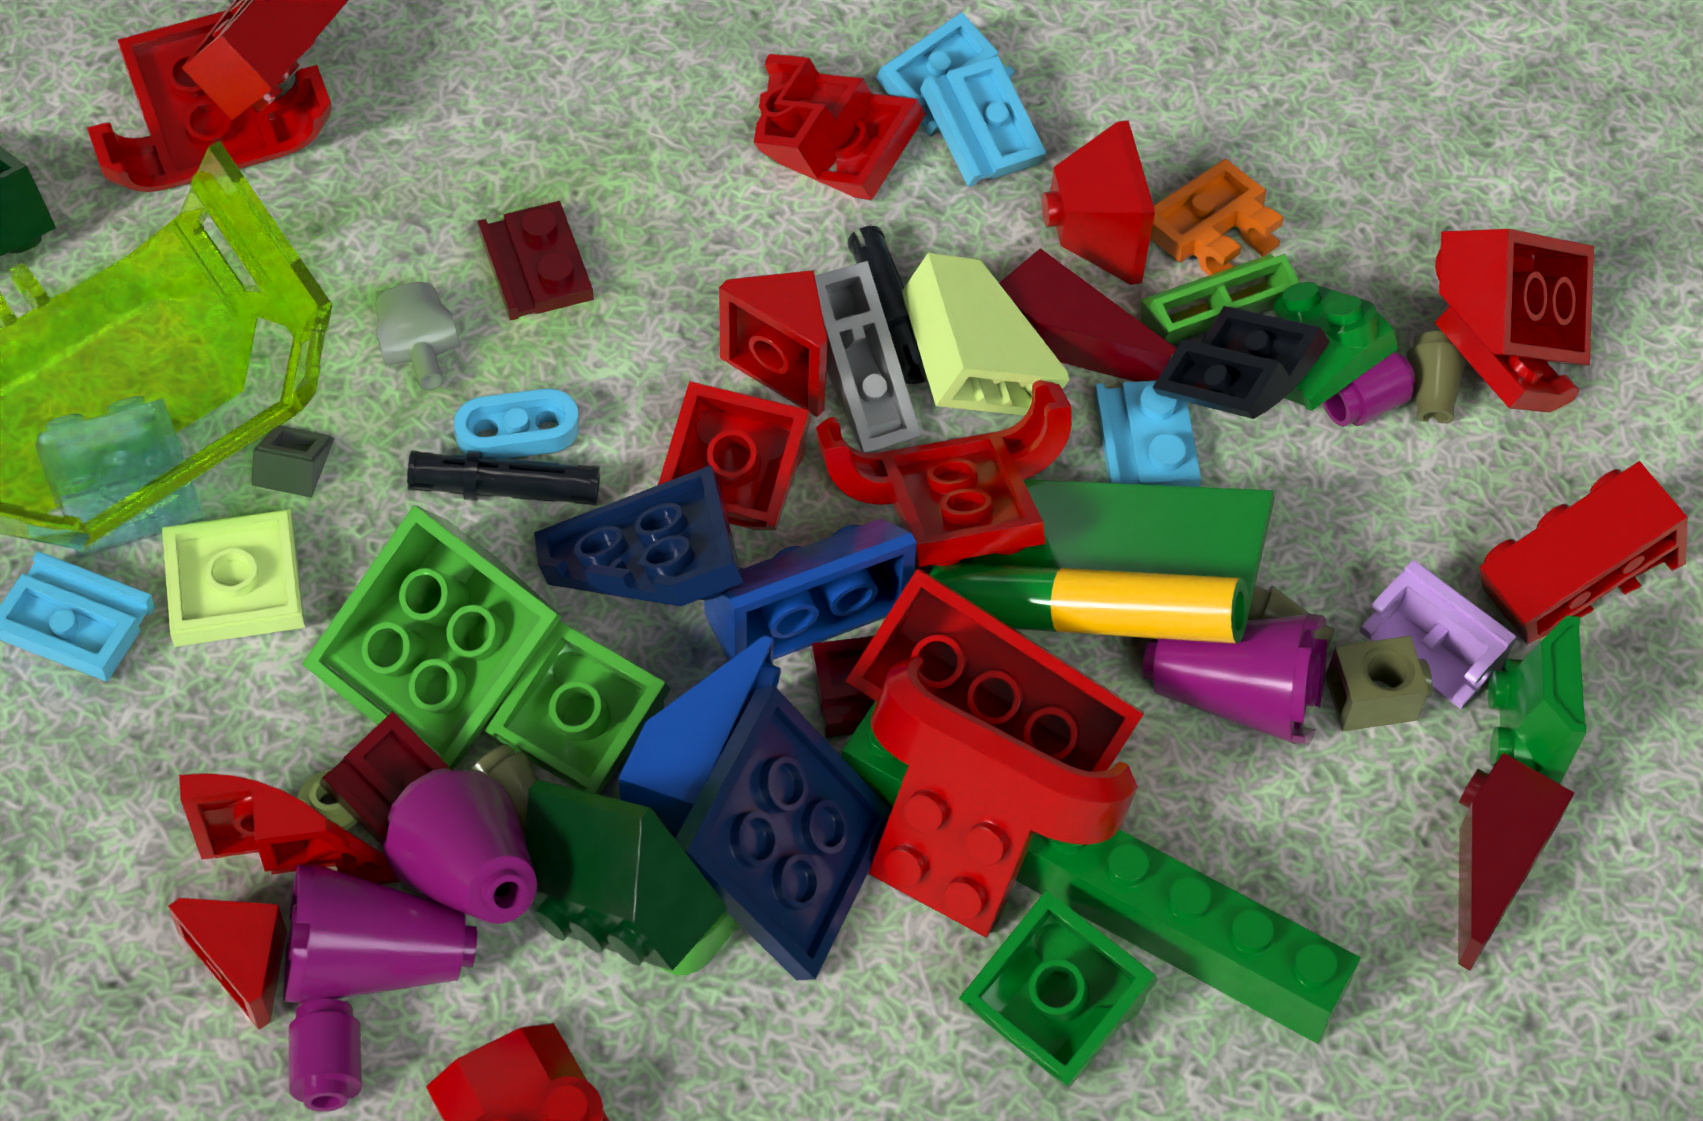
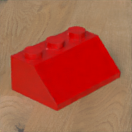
(1520, 292)

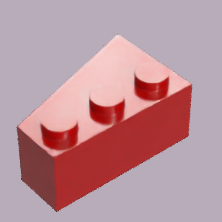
(257, 50)
(1586, 552)

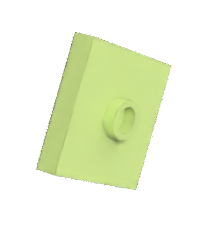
(232, 578)

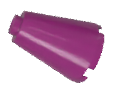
(1253, 683)
(461, 845)
(368, 938)

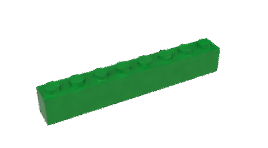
(1169, 912)

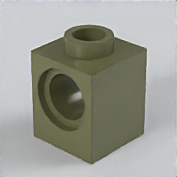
(1366, 704)

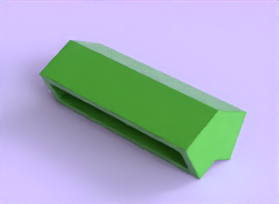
(1199, 319)

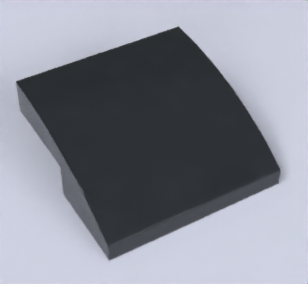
(1242, 363)

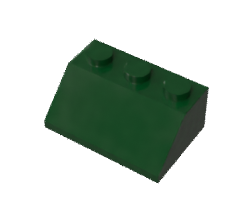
(615, 877)

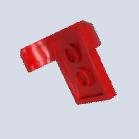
(187, 121)
(960, 492)
(977, 803)

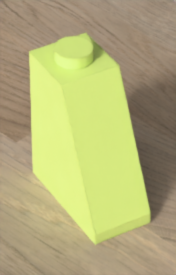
(975, 338)

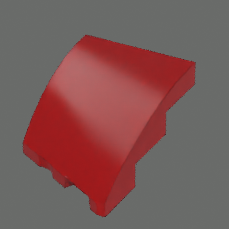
(828, 119)
(248, 816)

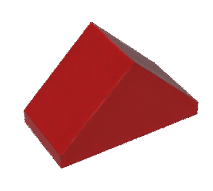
(239, 946)

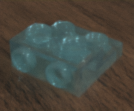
(109, 458)

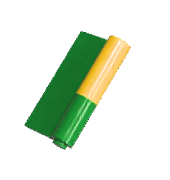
(1128, 562)

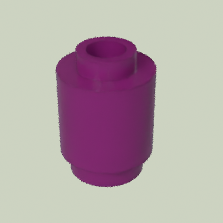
(1373, 393)
(324, 1054)

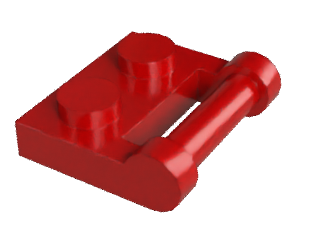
(1516, 381)

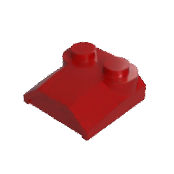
(749, 445)
(517, 1079)

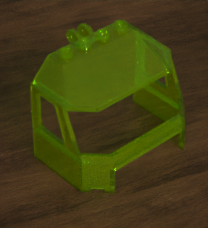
(155, 327)

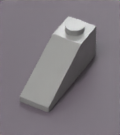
(864, 359)

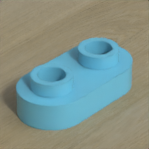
(517, 422)

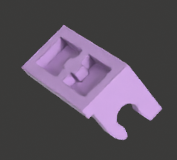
(1446, 631)

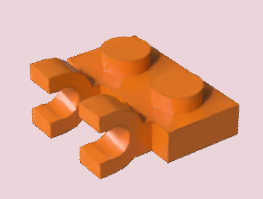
(1209, 206)

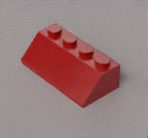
(997, 676)

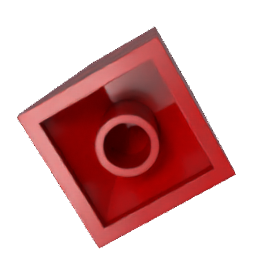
(1103, 204)

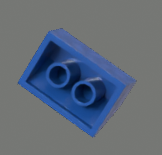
(816, 590)

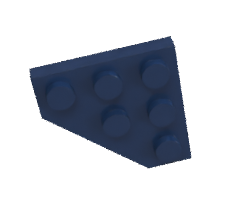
(650, 546)

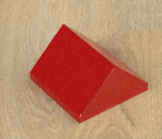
(776, 334)

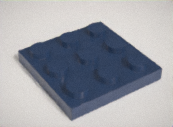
(784, 833)

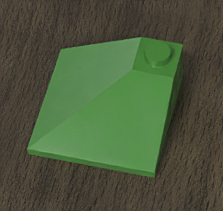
(433, 635)

